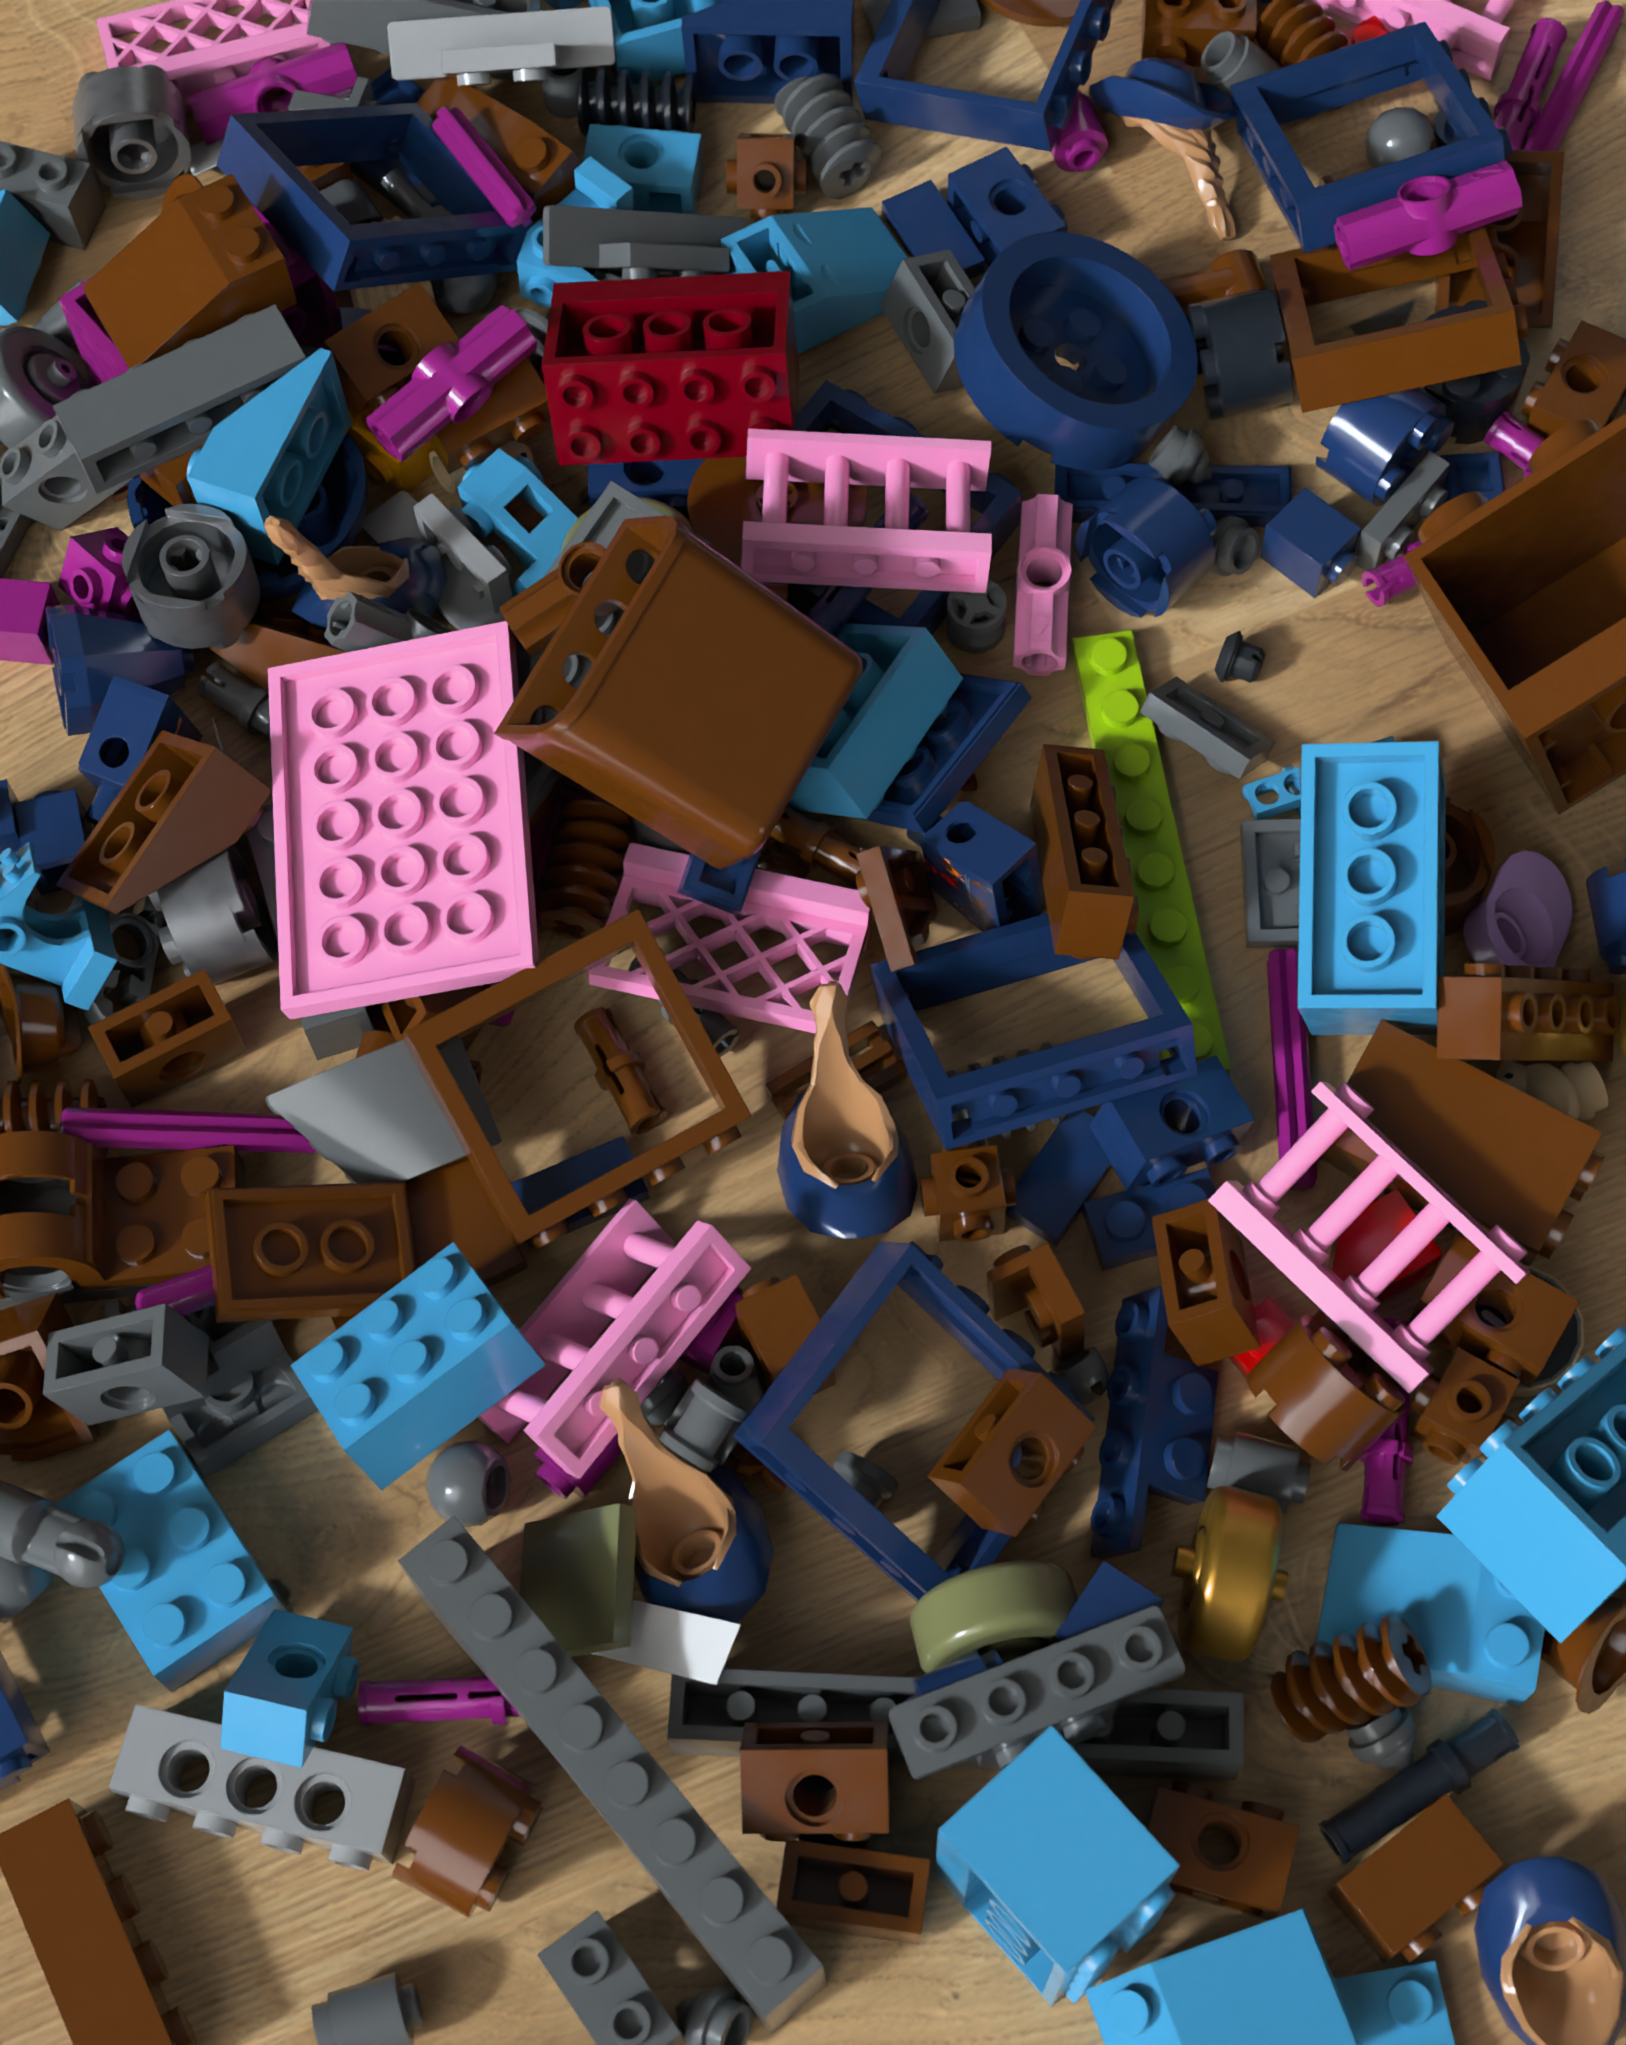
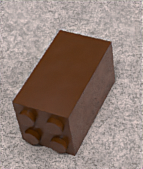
(1474, 1136)

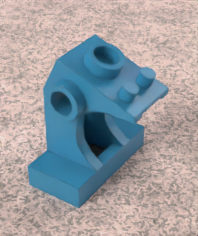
(594, 188)
(491, 487)
(61, 948)

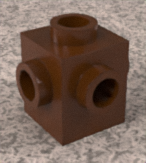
(769, 152)
(967, 1192)
(1462, 1408)

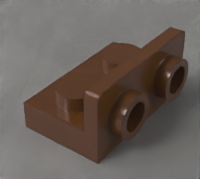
(1038, 1282)

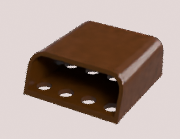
(694, 701)

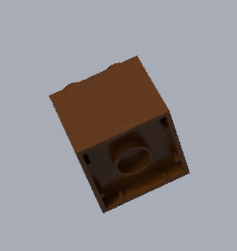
(1538, 605)

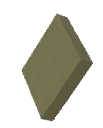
(582, 1576)

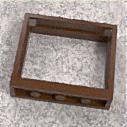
(1406, 354)
(528, 984)

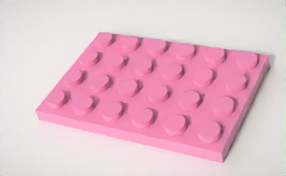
(399, 822)

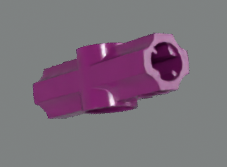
(318, 72)
(1427, 215)
(452, 383)

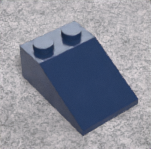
(758, 46)

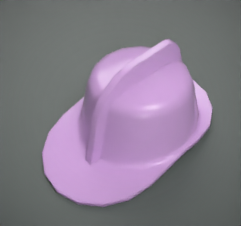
(1522, 915)

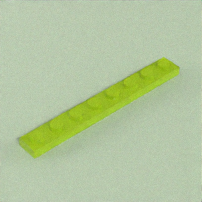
(1167, 919)

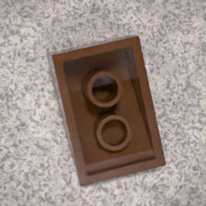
(1526, 239)
(190, 274)
(167, 819)

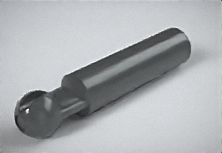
(41, 1534)

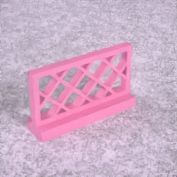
(210, 60)
(785, 904)

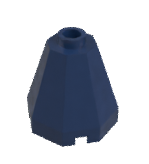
(94, 647)

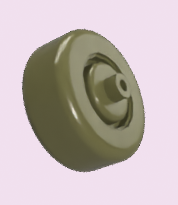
(992, 1607)

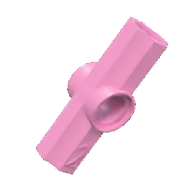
(1043, 611)

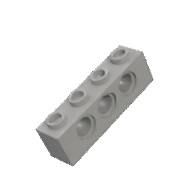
(163, 1744)

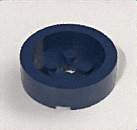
(1090, 308)

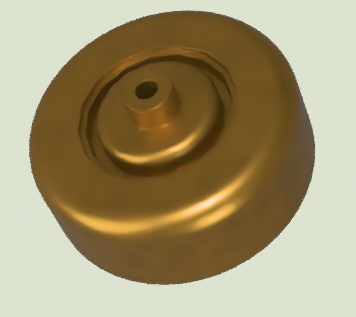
(1230, 1573)

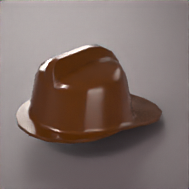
(36, 1020)
(1592, 1655)

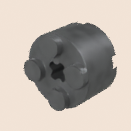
(131, 130)
(192, 577)
(215, 919)

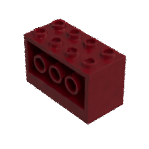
(669, 366)

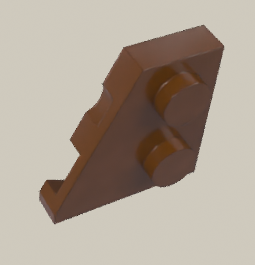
(901, 900)

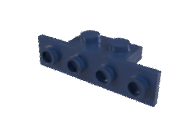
(1154, 1427)

